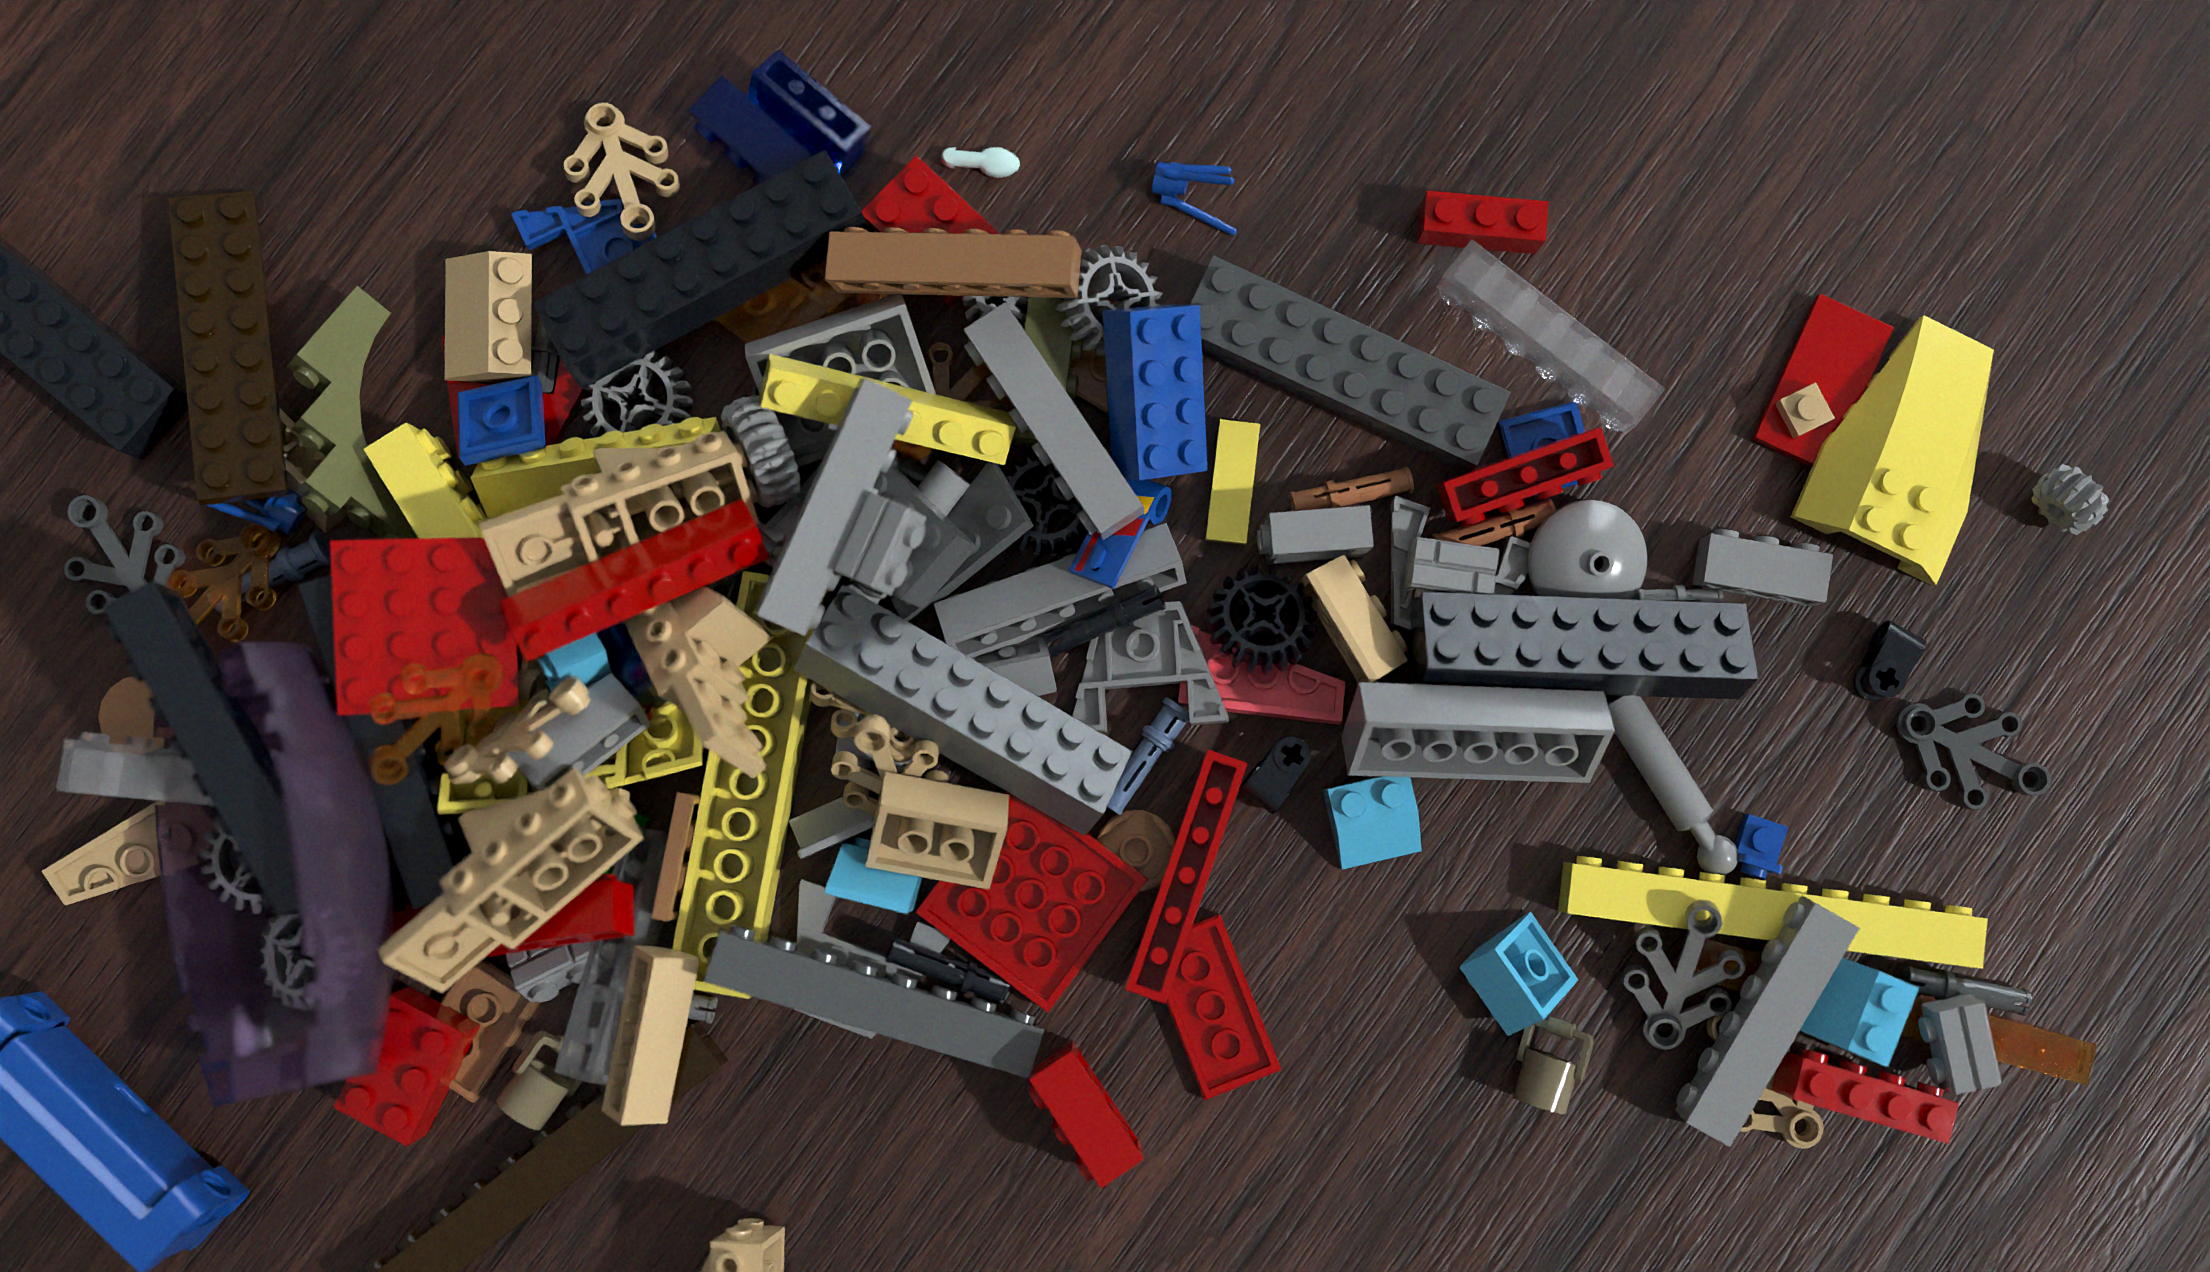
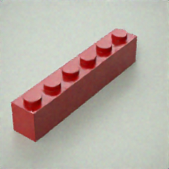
(634, 580)
(1186, 877)
(595, 914)

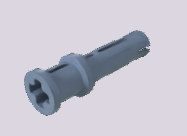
(292, 564)
(1156, 740)

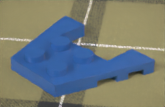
(594, 238)

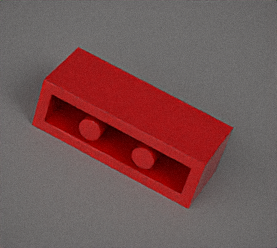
(1488, 220)

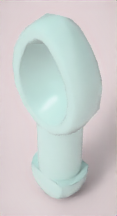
(992, 161)

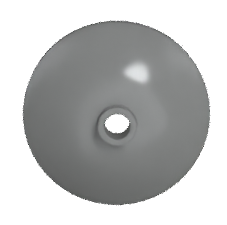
(1572, 539)

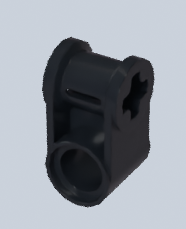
(1891, 655)
(1273, 780)

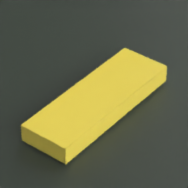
(1232, 482)

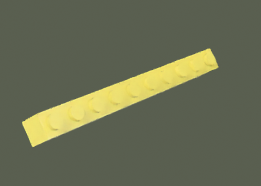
(1759, 912)

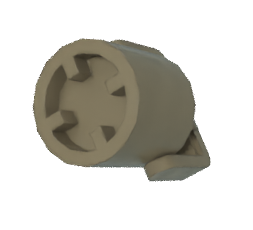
(1547, 1079)
(535, 1088)

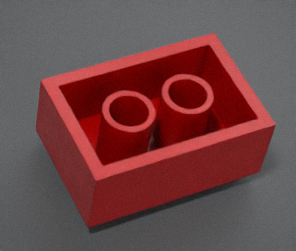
(921, 201)
(415, 1068)
(1085, 1115)

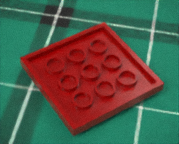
(416, 605)
(1045, 904)

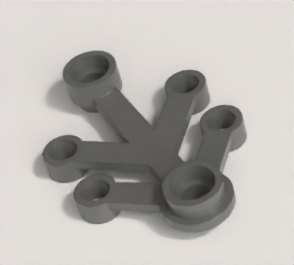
(128, 568)
(1964, 748)
(1681, 981)

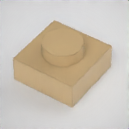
(1804, 410)

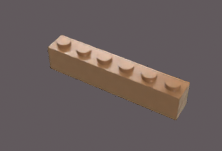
(954, 263)

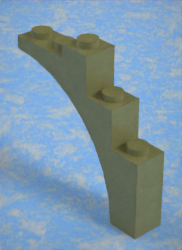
(332, 424)

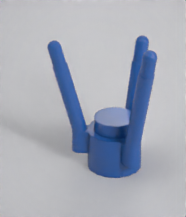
(1173, 180)
(276, 514)

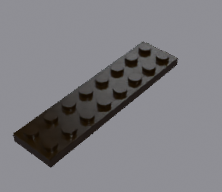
(227, 348)

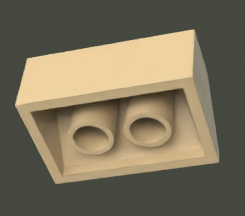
(488, 317)
(1354, 620)
(938, 830)

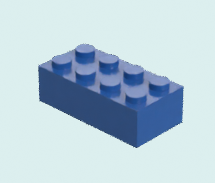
(1155, 390)

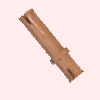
(1353, 491)
(1537, 512)

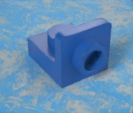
(1759, 846)

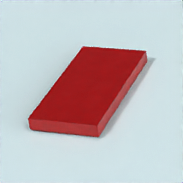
(1840, 354)
(1218, 1014)

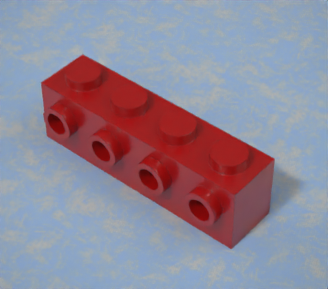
(1524, 475)
(1870, 1098)

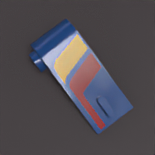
(1114, 552)

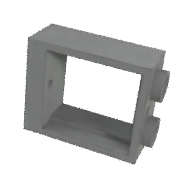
(1316, 534)

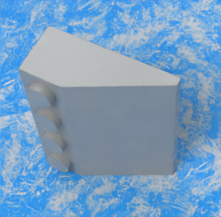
(862, 341)

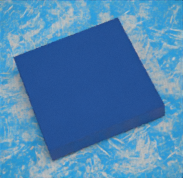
(501, 420)
(1538, 429)

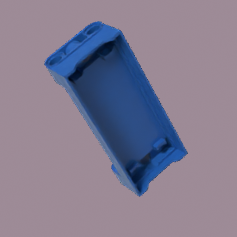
(102, 1140)

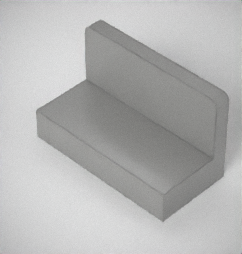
(1024, 664)
(829, 826)

